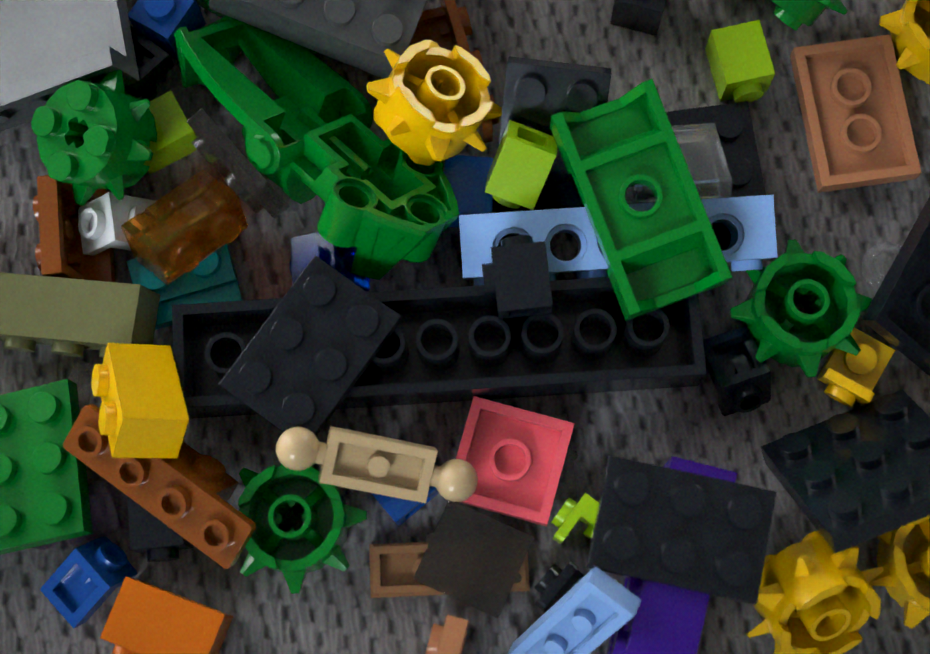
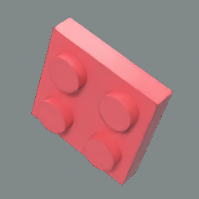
(515, 459)

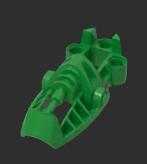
(322, 145)

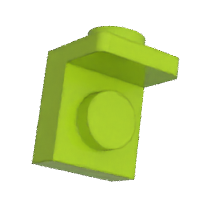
(571, 513)

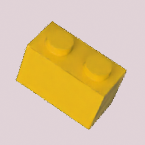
(140, 401)

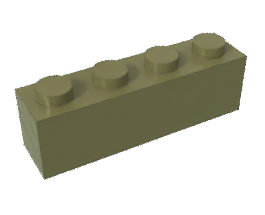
(74, 313)

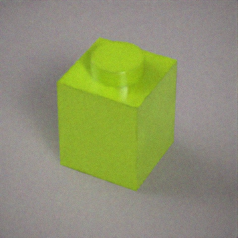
(740, 61)
(173, 133)
(520, 166)

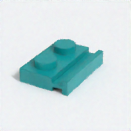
(209, 282)

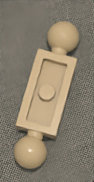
(376, 464)

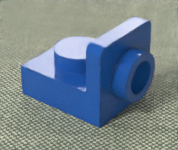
(87, 579)

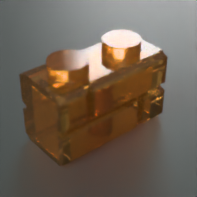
(185, 227)

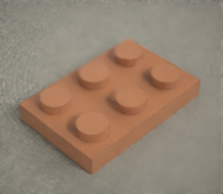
(854, 113)

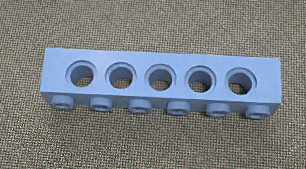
(746, 217)

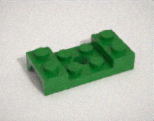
(651, 253)

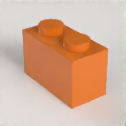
(162, 622)

